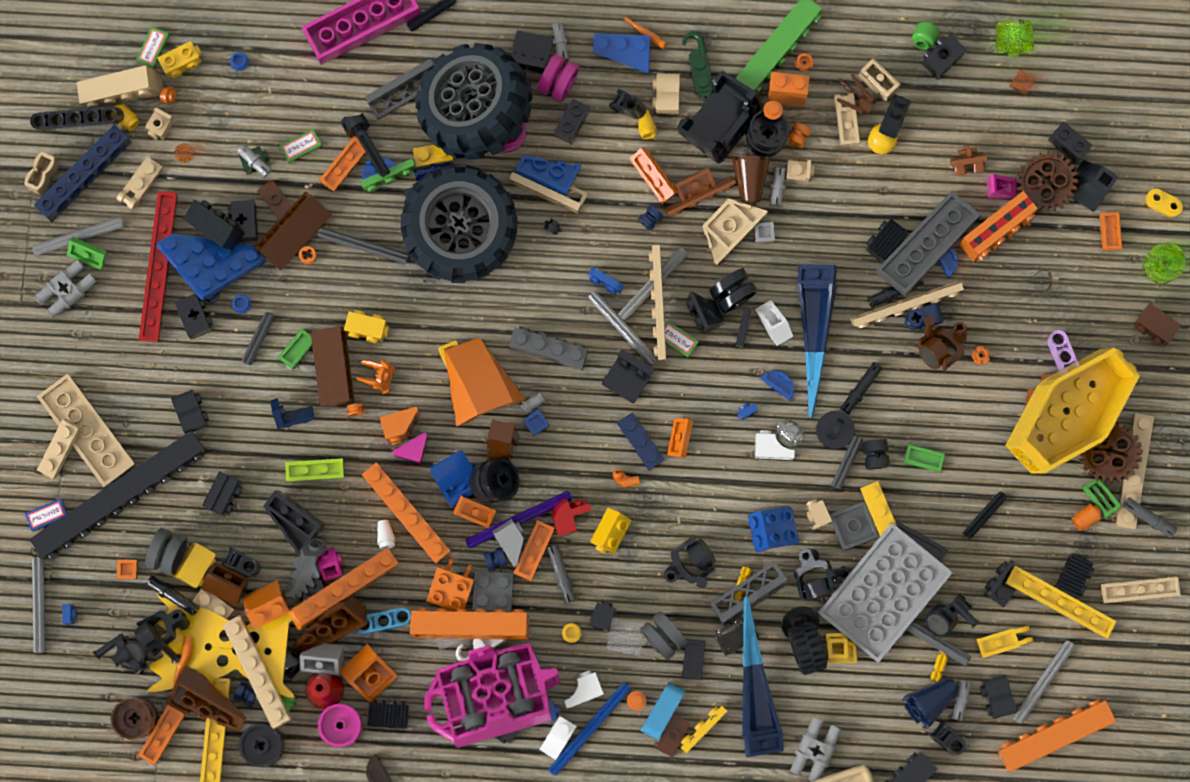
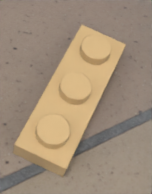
(59, 449)

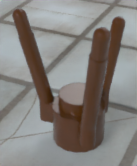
(864, 103)

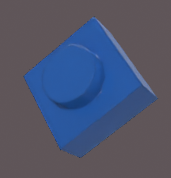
(746, 411)
(536, 422)
(69, 614)
(554, 710)

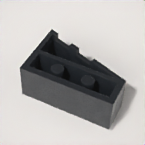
(293, 520)

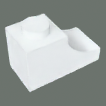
(774, 322)
(769, 448)
(587, 689)
(558, 737)

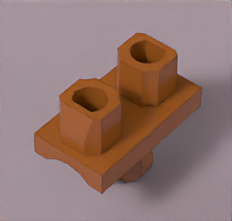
(960, 163)

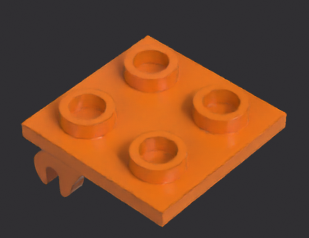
(450, 588)

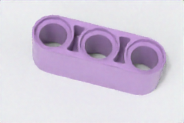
(1058, 349)

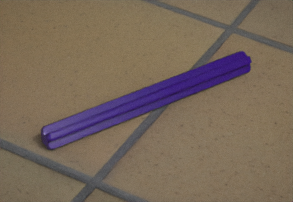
(522, 517)

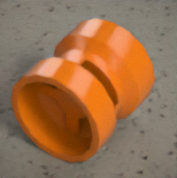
(798, 135)

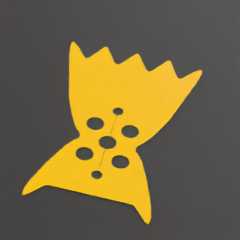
(205, 629)

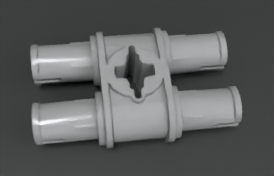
(75, 291)
(820, 760)

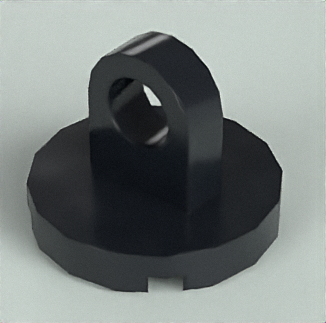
(835, 430)

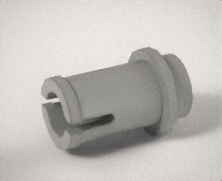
(532, 403)

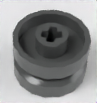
(166, 552)
(661, 637)

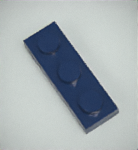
(640, 441)

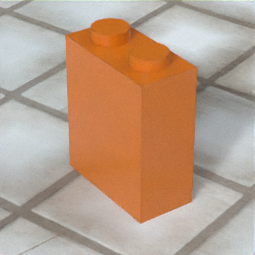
(788, 88)
(265, 604)

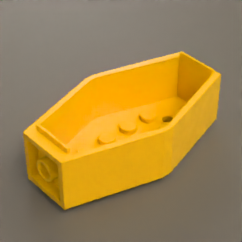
(1090, 410)

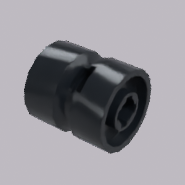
(871, 449)

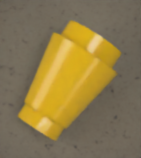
(647, 127)

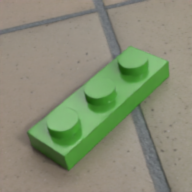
(403, 169)

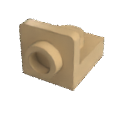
(799, 171)

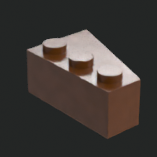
(501, 440)

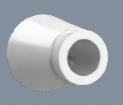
(385, 535)

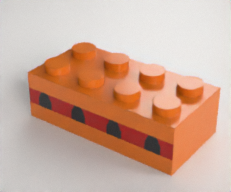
(998, 226)

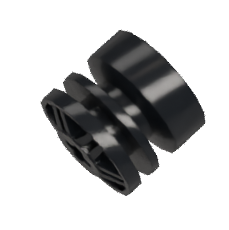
(776, 130)

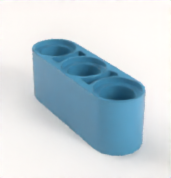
(393, 621)
(663, 711)

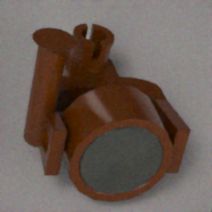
(934, 350)

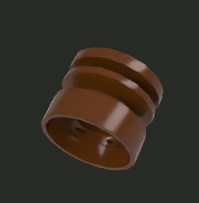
(130, 728)

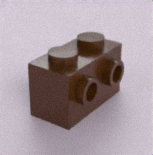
(1156, 325)
(225, 584)

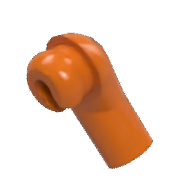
(623, 480)

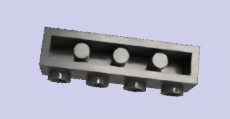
(549, 349)

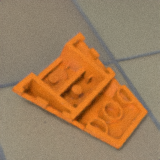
(478, 381)

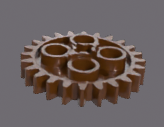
(1060, 170)
(1106, 469)

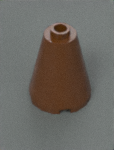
(750, 177)

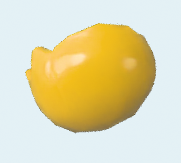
(879, 142)

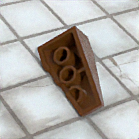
(333, 625)
(199, 696)

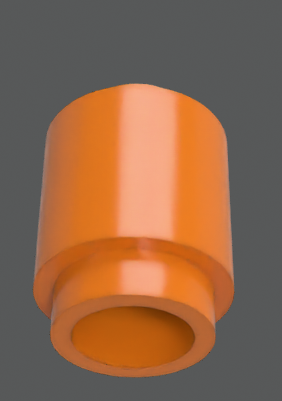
(1086, 517)

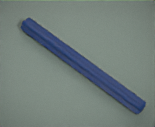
(589, 729)

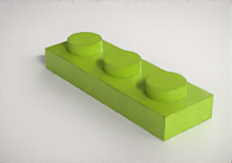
(314, 470)

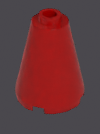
(332, 690)

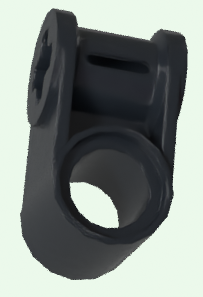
(628, 105)
(238, 561)
(947, 738)

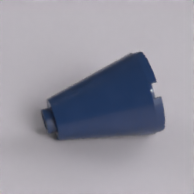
(930, 701)

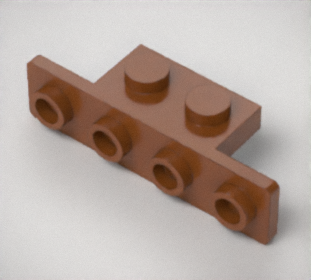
(696, 188)

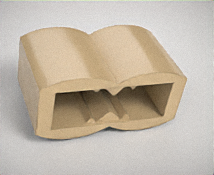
(667, 94)
(43, 170)

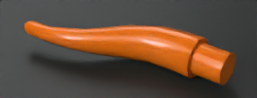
(655, 39)
(186, 654)

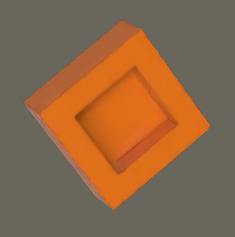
(127, 569)

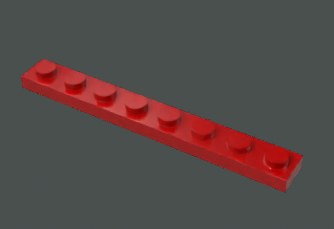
(157, 268)

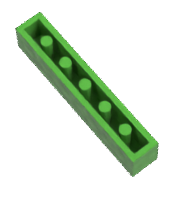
(779, 44)

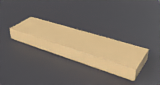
(1140, 590)

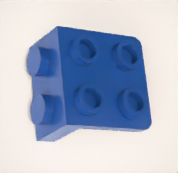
(453, 477)
(773, 528)

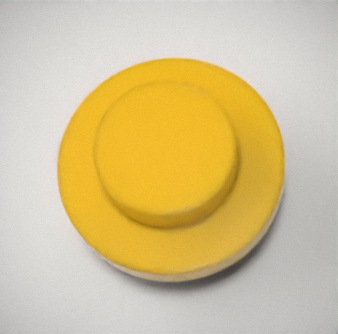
(571, 632)

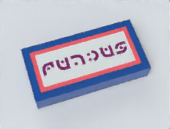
(45, 515)

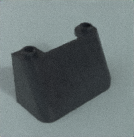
(722, 117)

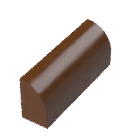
(293, 230)
(332, 367)

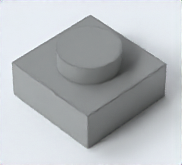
(764, 232)

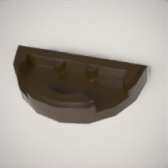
(375, 770)

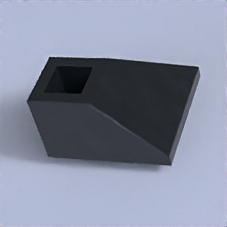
(1093, 184)
(706, 312)

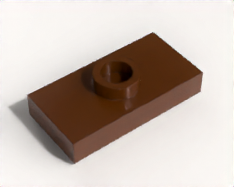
(274, 198)
(672, 735)

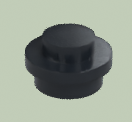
(552, 226)

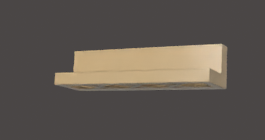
(548, 194)

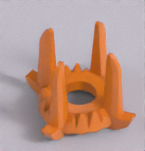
(384, 370)

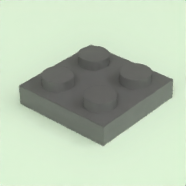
(853, 526)
(492, 591)

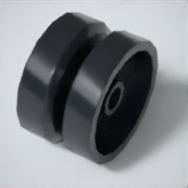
(733, 290)
(494, 480)
(250, 748)

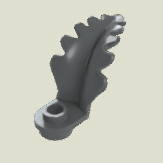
(305, 569)

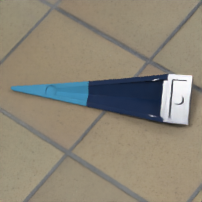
(816, 297)
(760, 721)

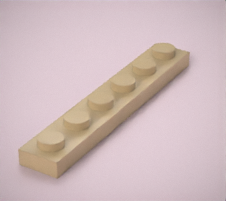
(914, 302)
(658, 310)
(1141, 426)
(257, 672)

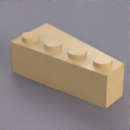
(120, 87)

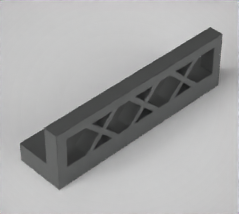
(396, 86)
(755, 598)

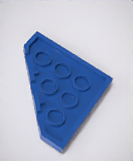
(208, 265)

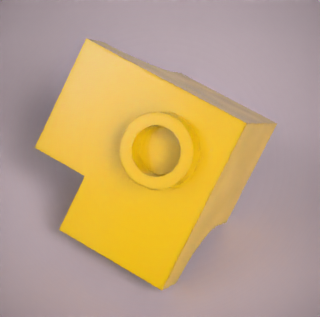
(839, 649)

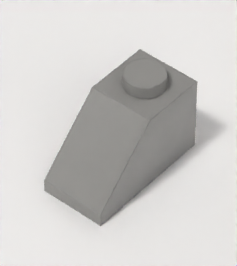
(510, 539)
(323, 659)

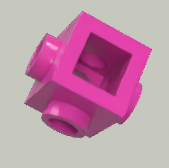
(329, 564)

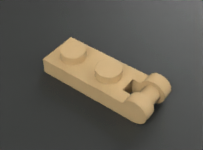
(847, 121)
(140, 183)

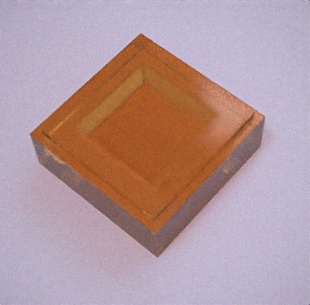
(1022, 82)

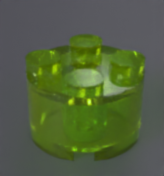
(1014, 37)
(1174, 264)

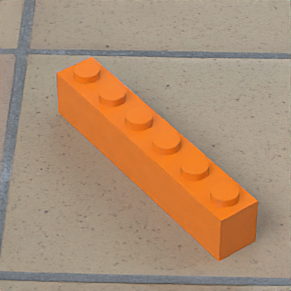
(406, 513)
(343, 588)
(469, 625)
(1056, 736)

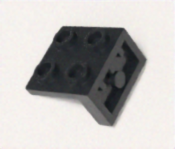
(532, 51)
(628, 376)
(996, 588)

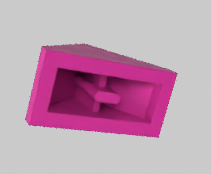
(1001, 187)
(413, 449)

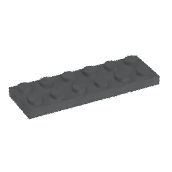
(928, 243)

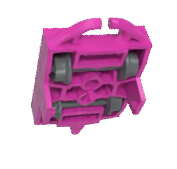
(491, 716)

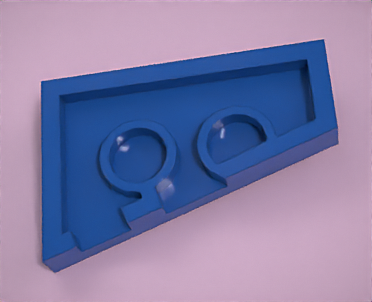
(625, 49)
(549, 174)

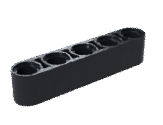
(68, 118)

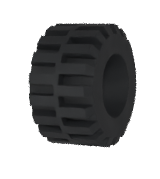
(807, 648)

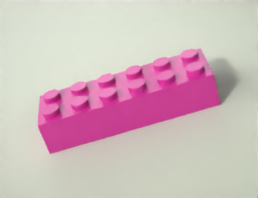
(355, 25)

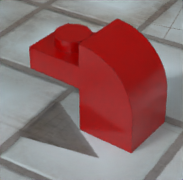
(564, 512)

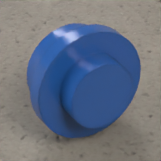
(239, 61)
(241, 303)

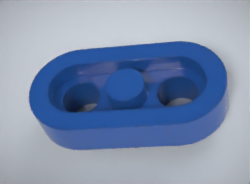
(611, 284)

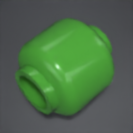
(925, 35)

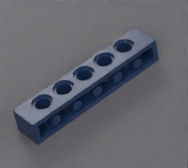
(83, 173)

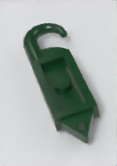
(699, 67)

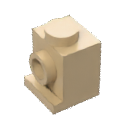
(162, 130)
(818, 514)

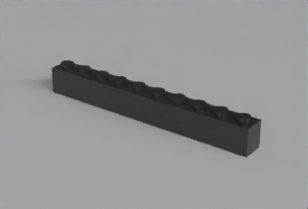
(118, 495)

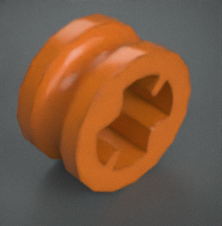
(306, 249)
(355, 410)

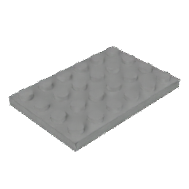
(885, 592)

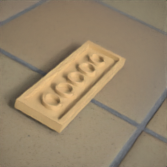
(95, 440)

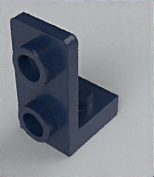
(286, 419)

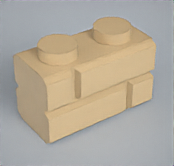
(879, 80)

